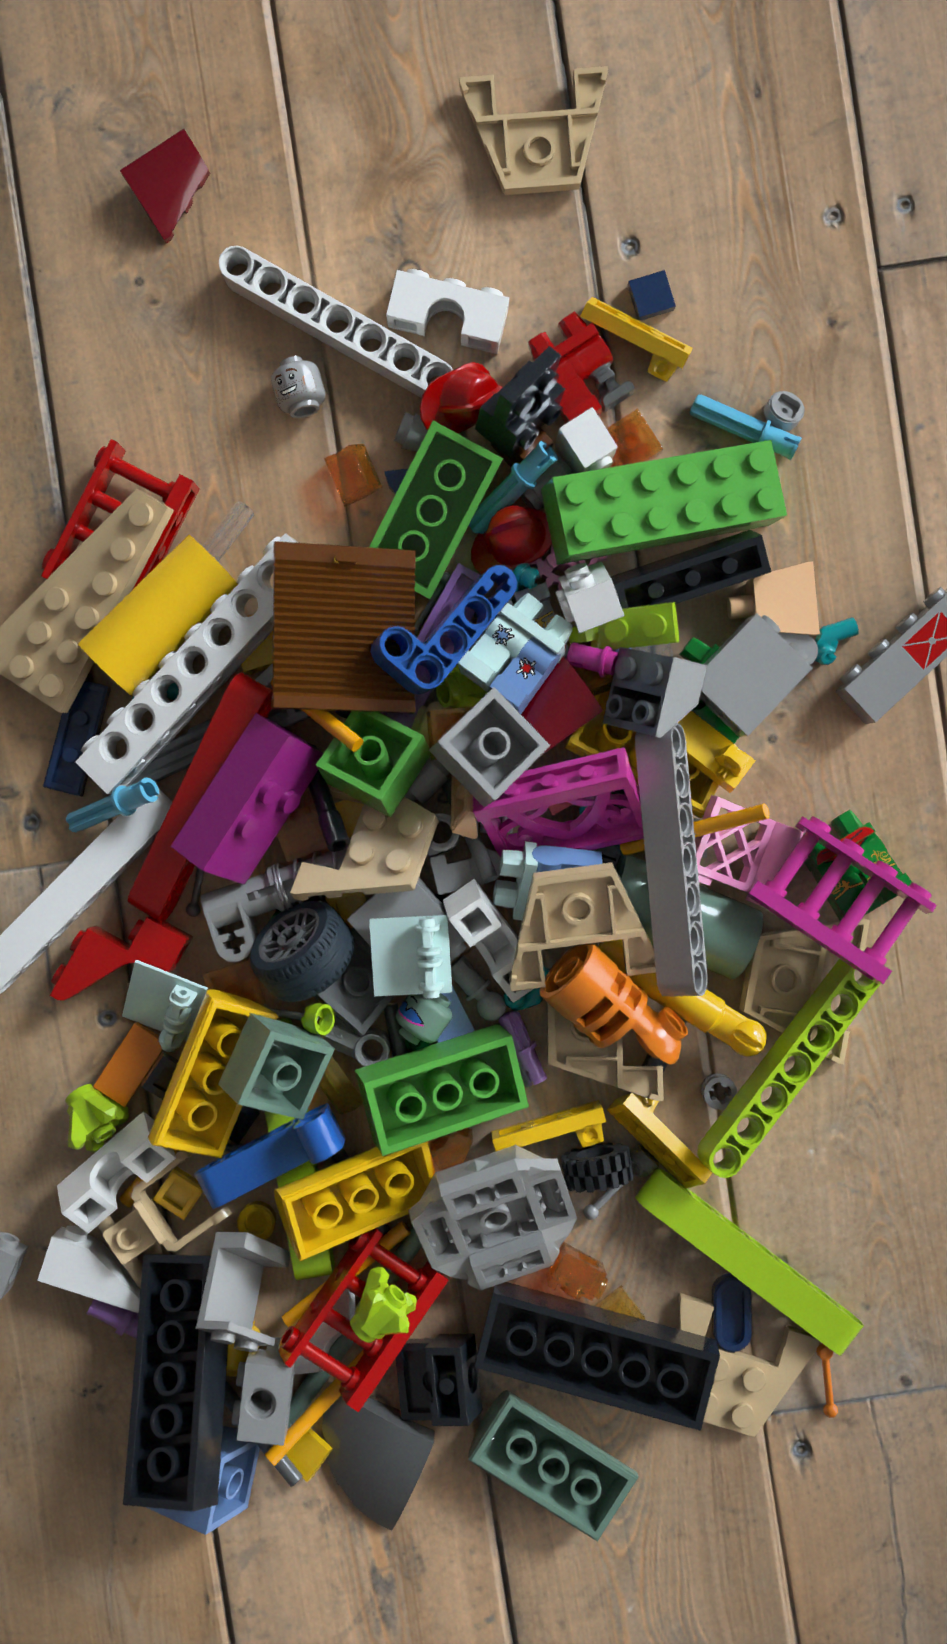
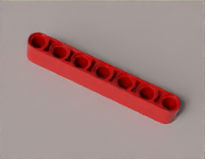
(165, 869)

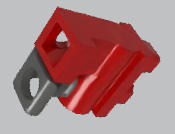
(583, 358)

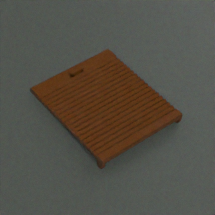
(328, 620)

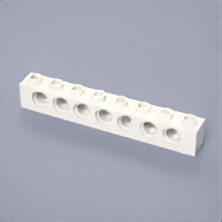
(169, 718)

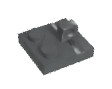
(353, 991)

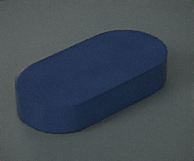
(731, 1313)

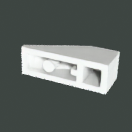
(88, 1268)

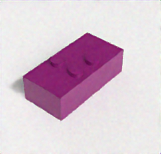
(248, 800)

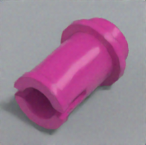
(593, 658)

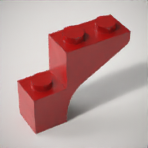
(101, 953)

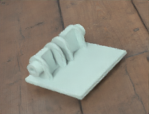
(411, 955)
(163, 1003)

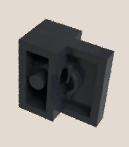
(523, 405)
(439, 1380)

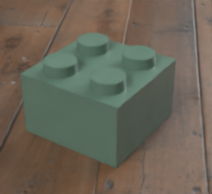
(276, 1067)

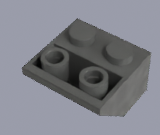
(652, 691)

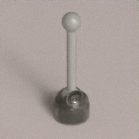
(642, 1165)

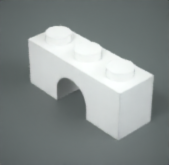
(418, 298)
(487, 929)
(92, 1188)

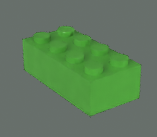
(437, 502)
(441, 1088)

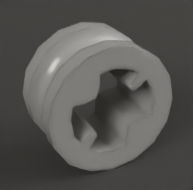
(725, 1081)

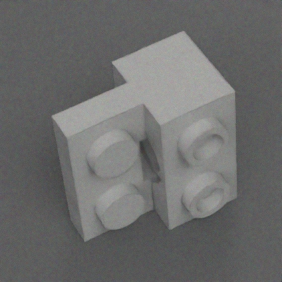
(265, 1414)

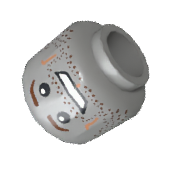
(298, 387)

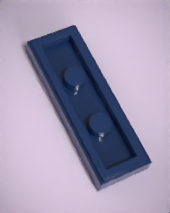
(74, 730)

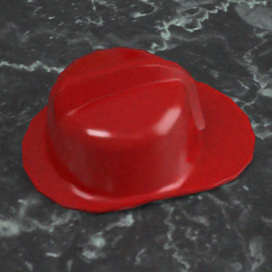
(457, 397)
(511, 539)

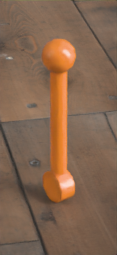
(825, 1354)

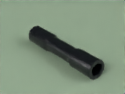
(329, 817)

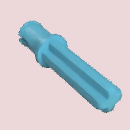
(744, 425)
(514, 485)
(122, 801)

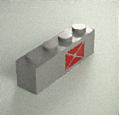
(899, 663)

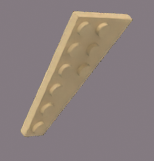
(43, 634)

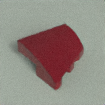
(167, 181)
(561, 705)

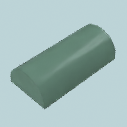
(728, 925)
(551, 1464)

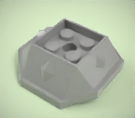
(494, 1217)

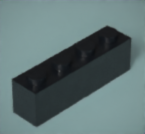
(694, 571)

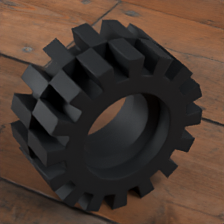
(597, 1167)

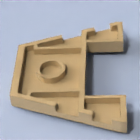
(537, 148)
(381, 855)
(573, 910)
(785, 975)
(575, 1053)
(745, 1385)

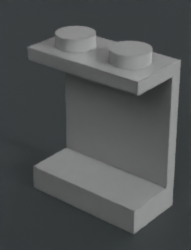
(234, 1288)

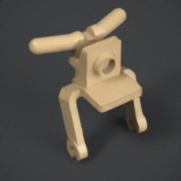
(147, 1226)

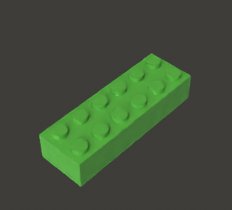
(663, 501)

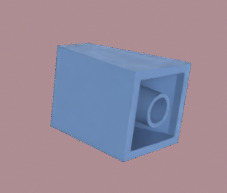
(235, 1486)

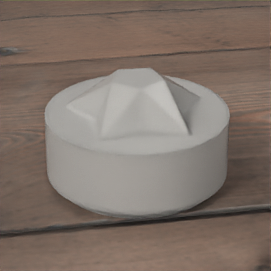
(784, 410)

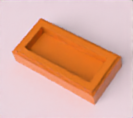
(129, 1064)

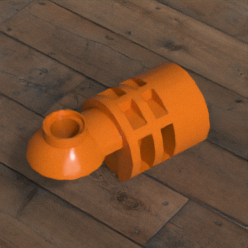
(607, 1004)

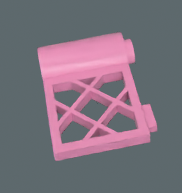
(760, 856)

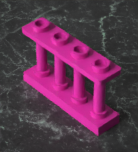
(838, 938)

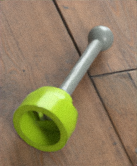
(310, 1017)

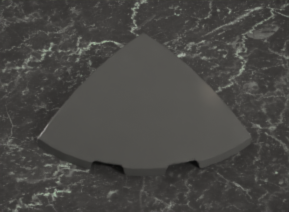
(376, 1456)

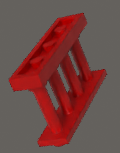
(108, 461)
(361, 1380)

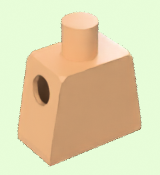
(784, 597)

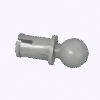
(489, 1003)

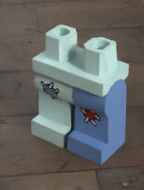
(517, 652)
(533, 860)

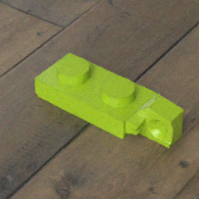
(637, 628)

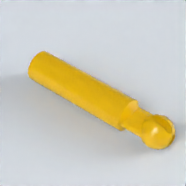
(704, 1012)

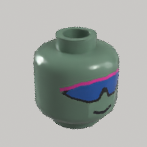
(423, 1018)

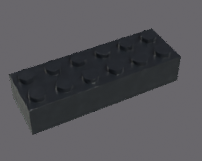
(598, 1354)
(175, 1391)

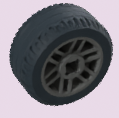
(302, 951)

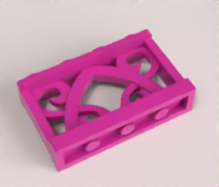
(576, 781)

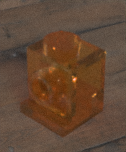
(577, 1274)

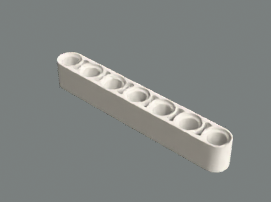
(325, 312)
(78, 888)

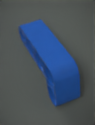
(453, 626)
(271, 1155)

